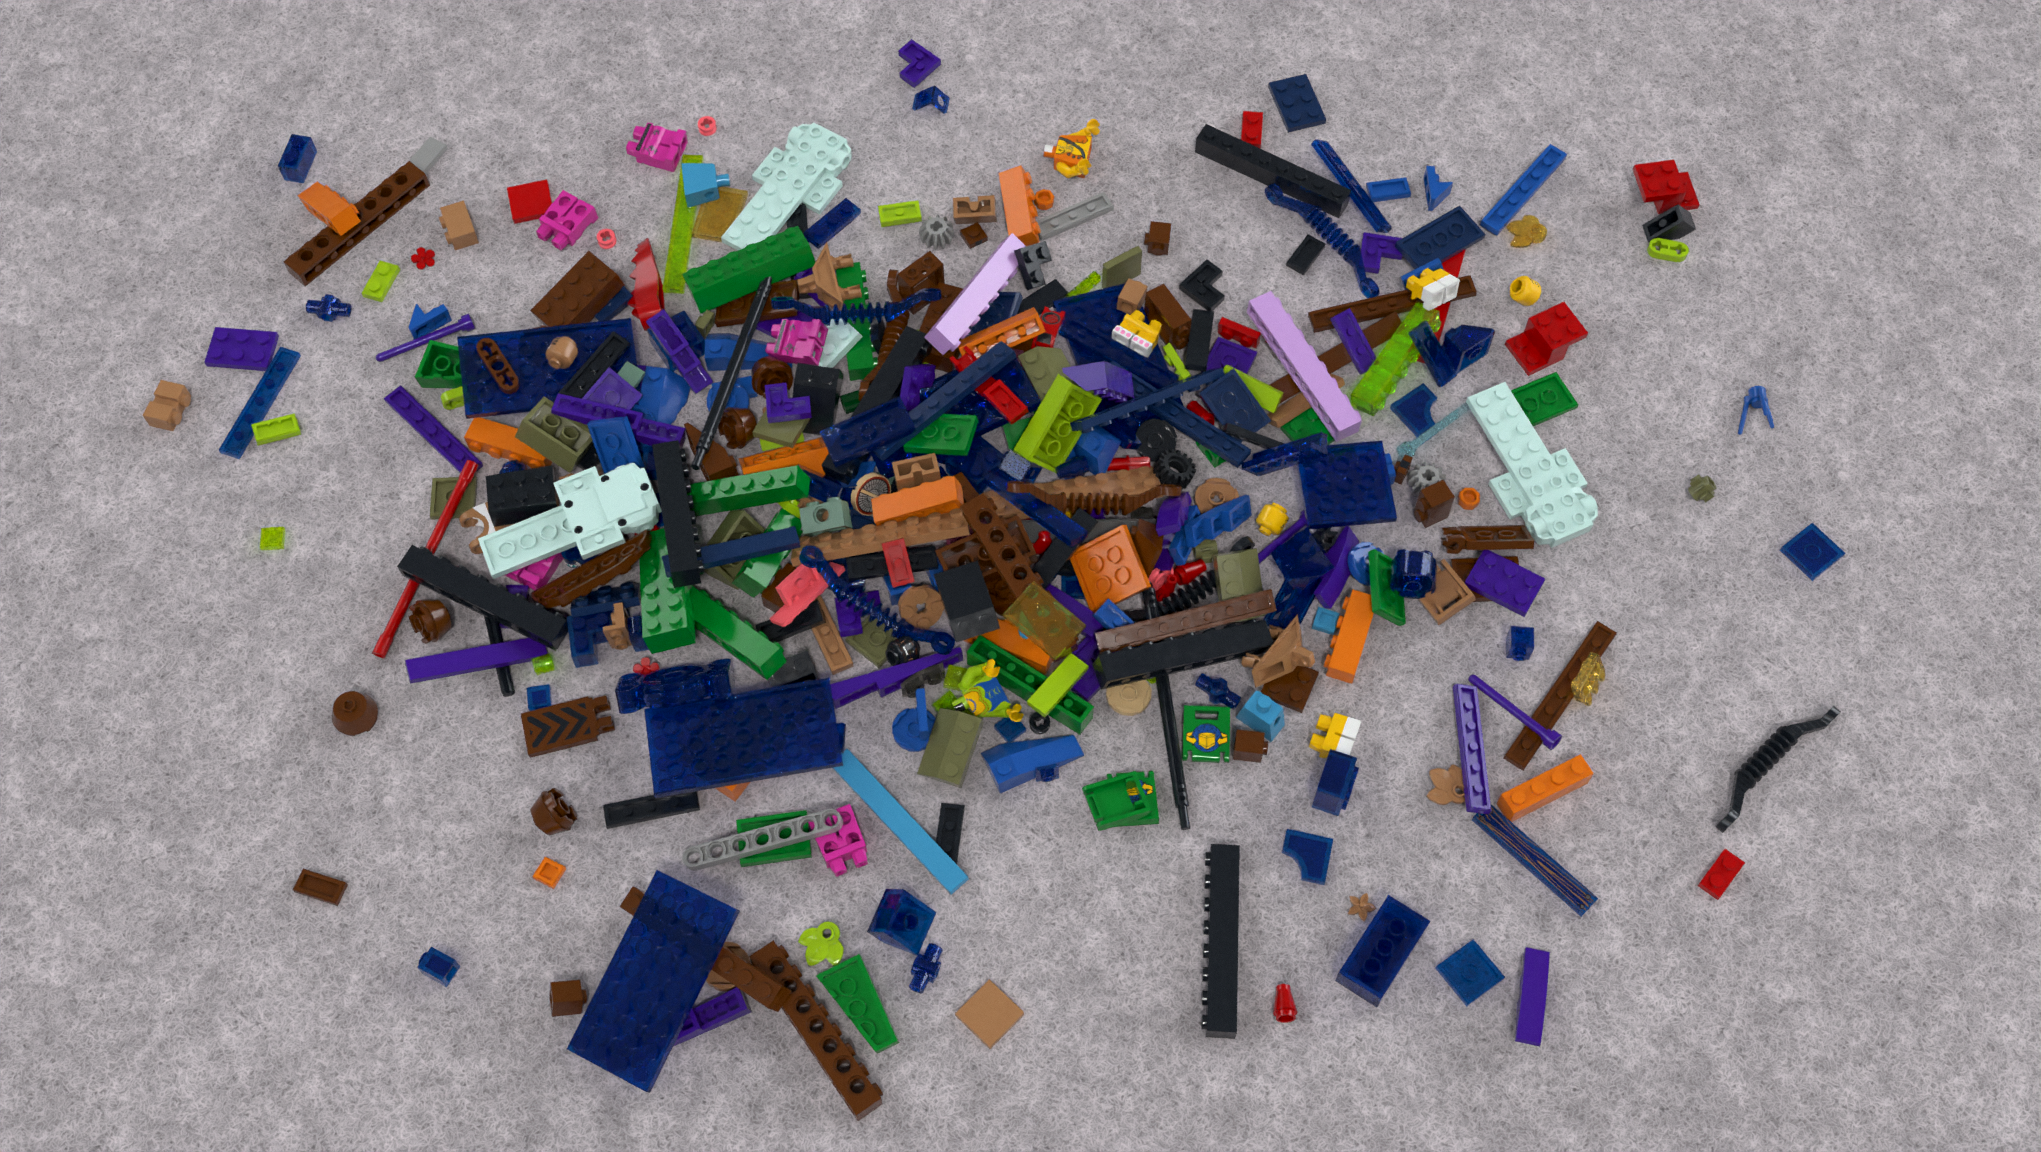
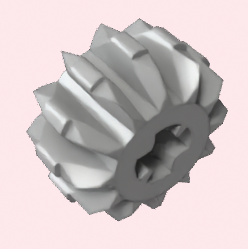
(936, 232)
(1420, 475)

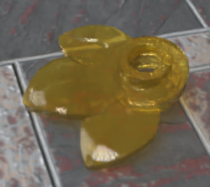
(1527, 231)

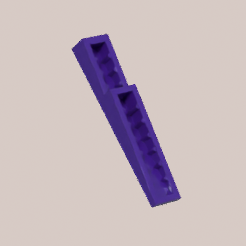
(644, 430)
(888, 679)
(714, 1014)

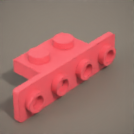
(799, 591)

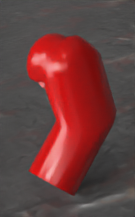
(1043, 542)
(1167, 588)

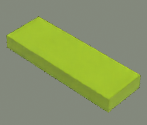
(1266, 395)
(1057, 685)

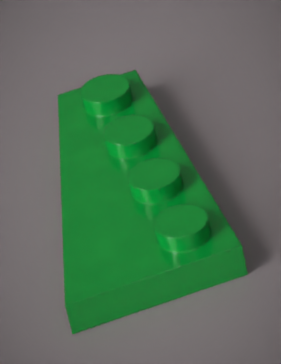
(857, 996)

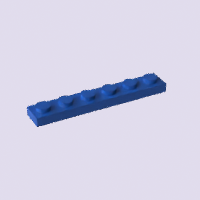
(1523, 189)

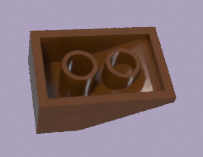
(716, 462)

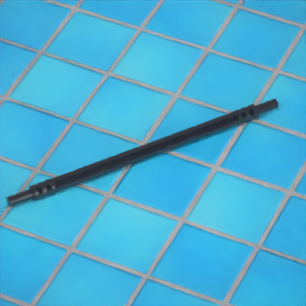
(732, 371)
(1169, 725)

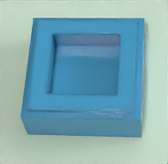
(1325, 621)

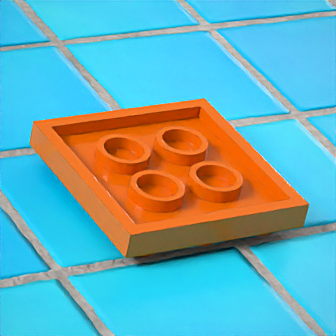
(1109, 568)

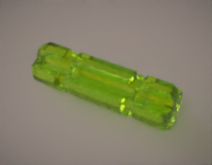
(1086, 284)

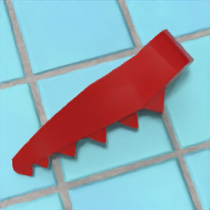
(648, 291)

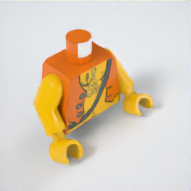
(1073, 151)

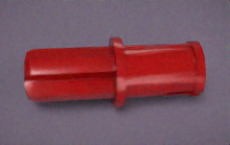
(1128, 463)

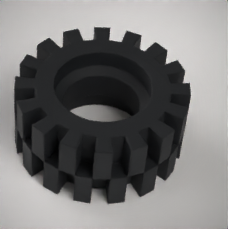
(1178, 462)

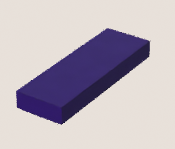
(1354, 340)

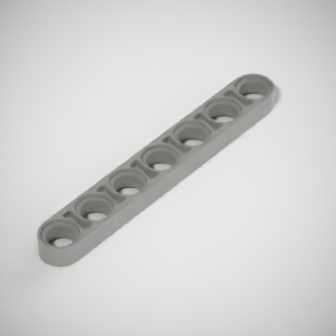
(751, 837)

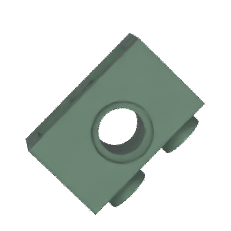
(838, 518)

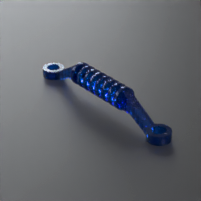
(1324, 225)
(890, 309)
(844, 591)

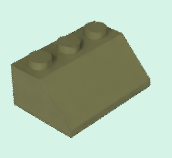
(1042, 367)
(554, 436)
(735, 526)
(1237, 574)
(950, 747)

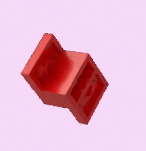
(1665, 185)
(1546, 338)

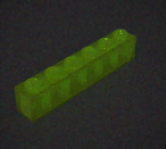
(1392, 362)

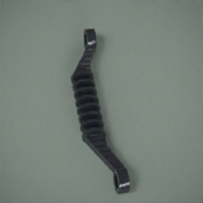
(1191, 592)
(1766, 758)

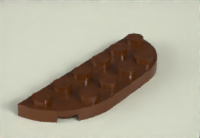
(593, 573)

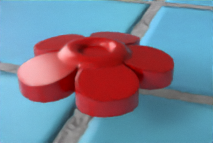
(423, 257)
(645, 667)

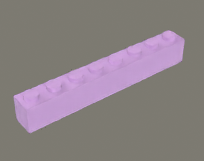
(975, 297)
(1304, 366)

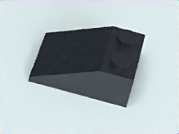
(824, 390)
(966, 601)

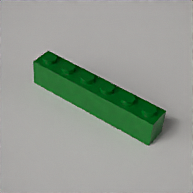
(860, 356)
(749, 490)
(736, 636)
(1025, 680)

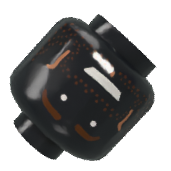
(902, 650)

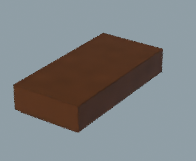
(320, 887)

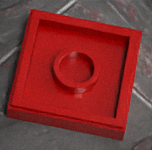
(529, 200)

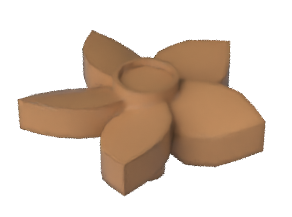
(1361, 906)

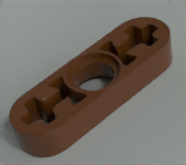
(497, 375)

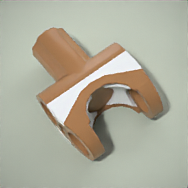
(479, 517)

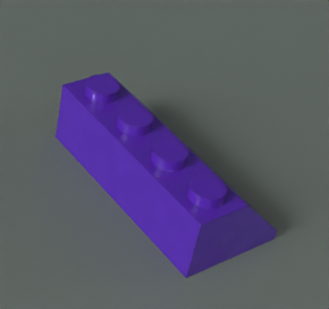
(1103, 380)

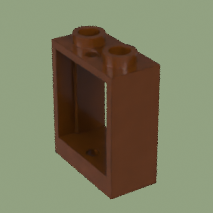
(912, 275)
(1175, 322)

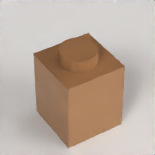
(1132, 296)

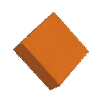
(549, 872)

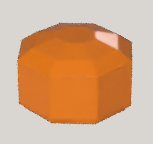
(1044, 199)
(1468, 498)

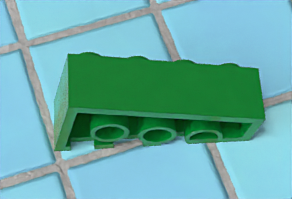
(439, 366)
(758, 571)

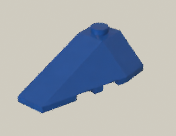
(720, 349)
(663, 395)
(1098, 448)
(1016, 761)

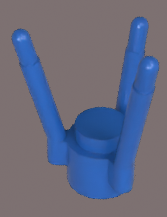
(1758, 399)

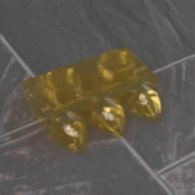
(1587, 679)

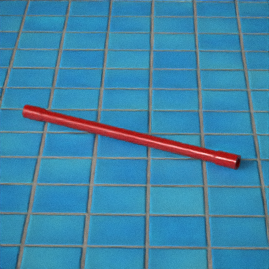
(464, 479)

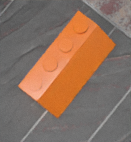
(807, 453)

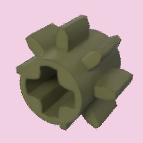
(1702, 488)
(1205, 550)

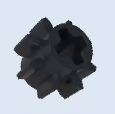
(1329, 540)

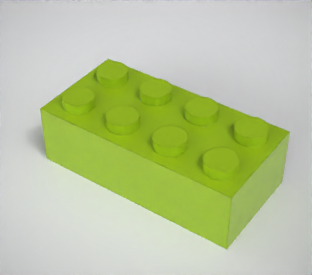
(1049, 434)

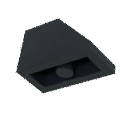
(1670, 225)

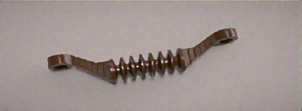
(891, 333)
(1127, 503)

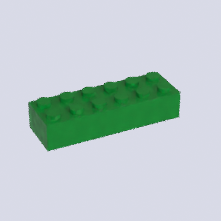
(744, 269)
(664, 609)

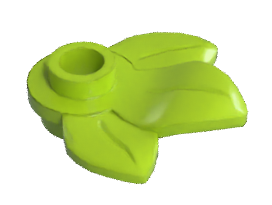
(820, 947)

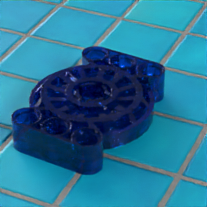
(675, 686)

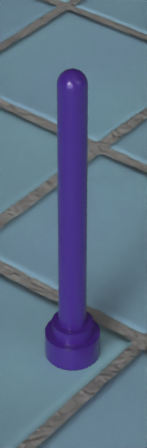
(463, 324)
(1285, 536)
(1549, 737)

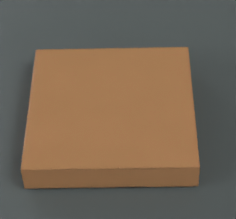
(989, 1014)

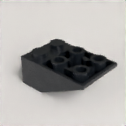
(795, 670)

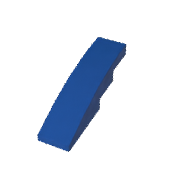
(1219, 519)

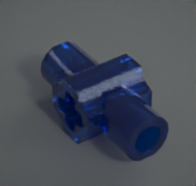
(328, 308)
(1211, 687)
(925, 968)

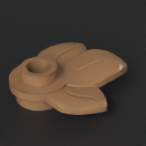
(1445, 785)

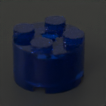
(1413, 573)

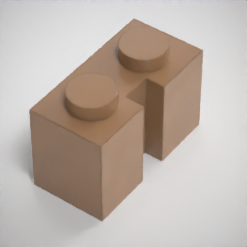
(978, 211)
(459, 225)
(167, 406)
(916, 471)

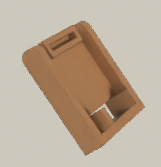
(1448, 588)

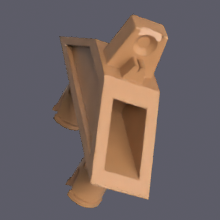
(824, 280)
(1282, 656)

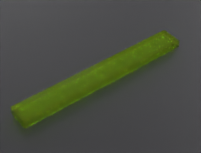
(680, 236)

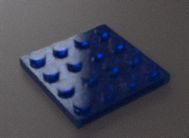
(1347, 487)

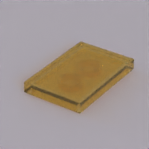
(718, 215)
(1044, 620)

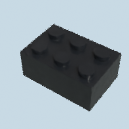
(520, 494)

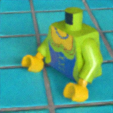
(984, 694)

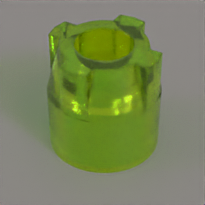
(543, 664)

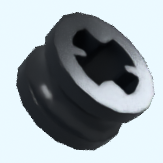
(1041, 729)

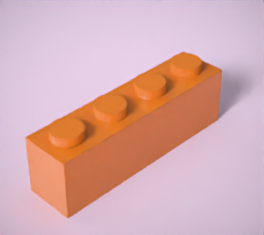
(1019, 206)
(330, 208)
(1010, 331)
(500, 441)
(918, 501)
(1351, 637)
(1024, 649)
(1545, 788)

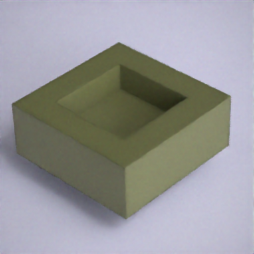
(705, 323)

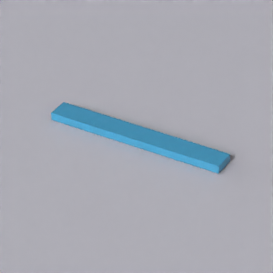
(901, 823)

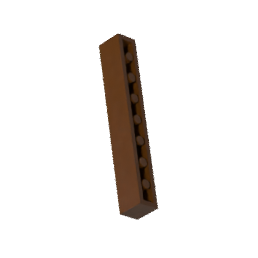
(732, 967)

